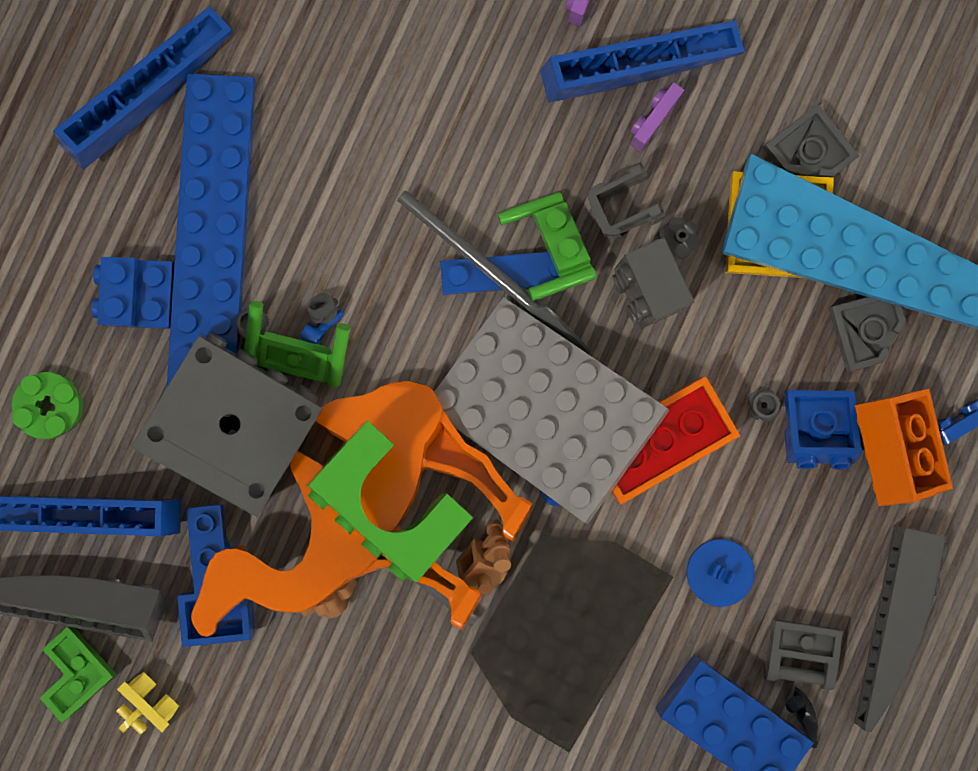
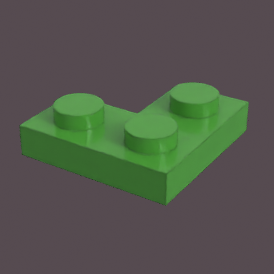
(83, 673)

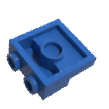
(133, 293)
(821, 429)

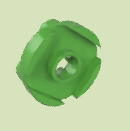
(27, 408)

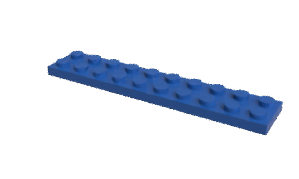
(211, 212)

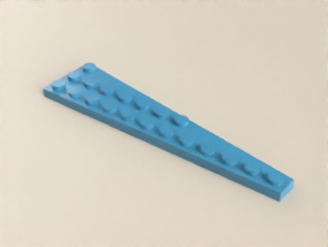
(828, 240)

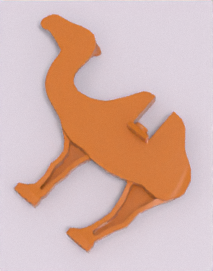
(422, 440)

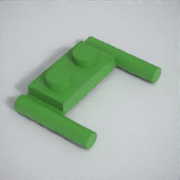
(560, 239)
(295, 355)

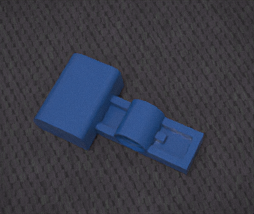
(206, 538)

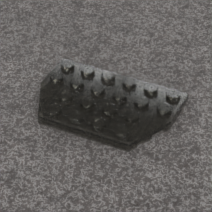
(566, 631)

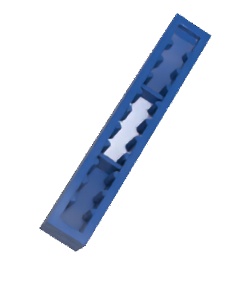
(638, 60)
(141, 89)
(91, 515)

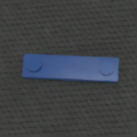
(525, 269)

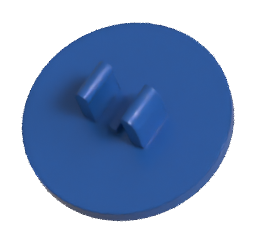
(720, 572)

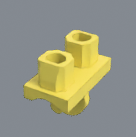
(134, 693)

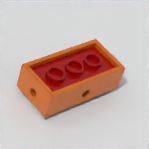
(689, 432)

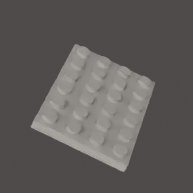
(548, 409)

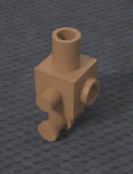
(486, 562)

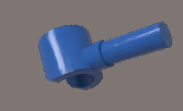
(315, 335)

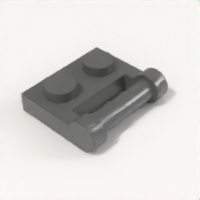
(803, 643)

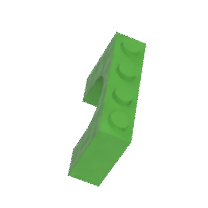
(408, 550)

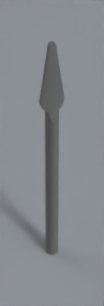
(540, 311)

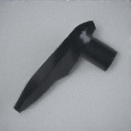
(806, 714)

